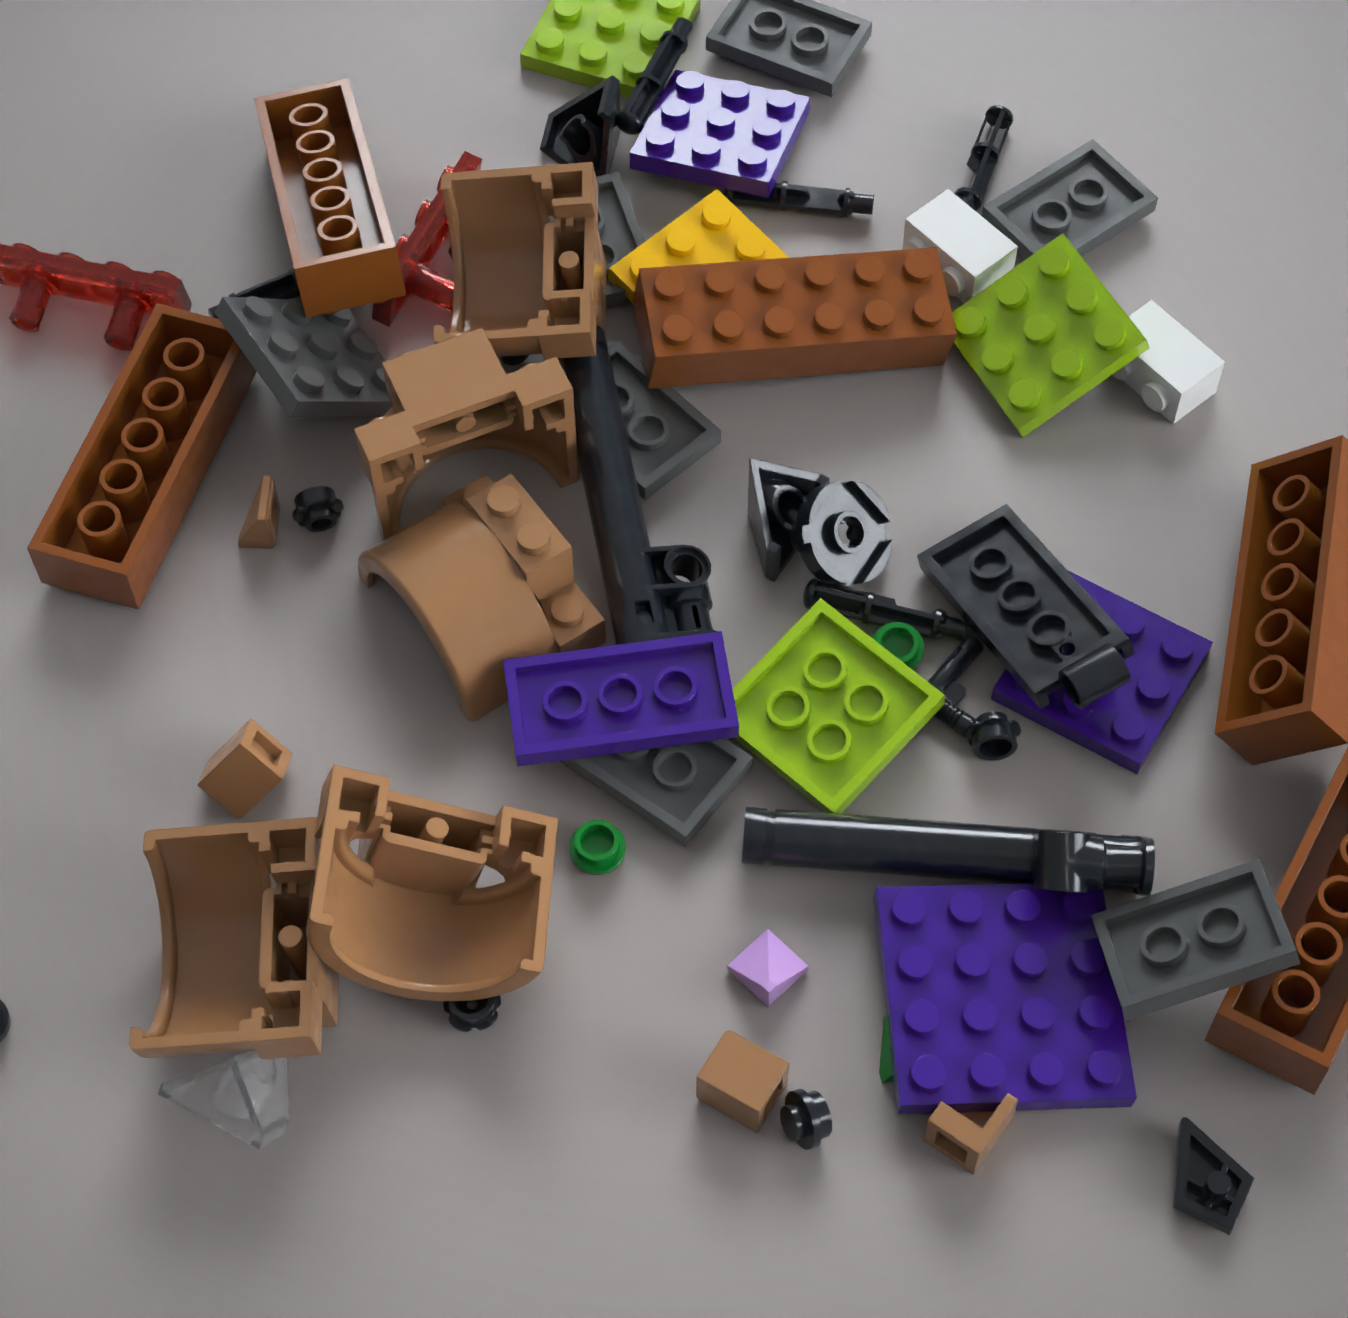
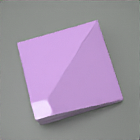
(767, 967)

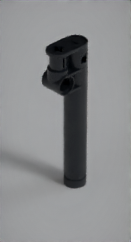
(638, 579)
(950, 850)

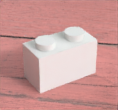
(968, 246)
(1175, 370)

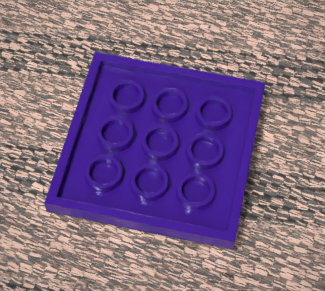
(999, 999)

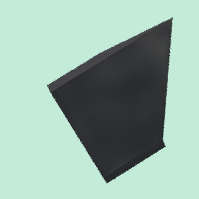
(585, 128)
(773, 507)

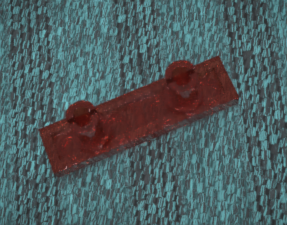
(420, 248)
(70, 276)

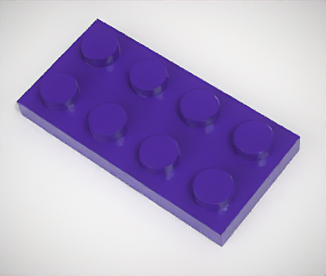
(620, 698)

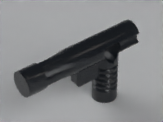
(945, 681)

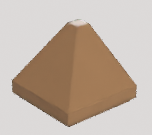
(262, 519)

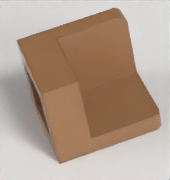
(245, 769)
(742, 1080)
(968, 1135)

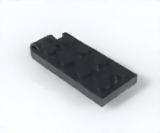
(1029, 610)

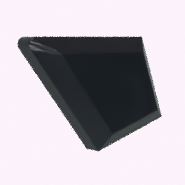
(1208, 1180)

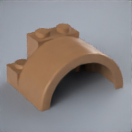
(515, 270)
(460, 401)
(487, 586)
(409, 903)
(237, 942)

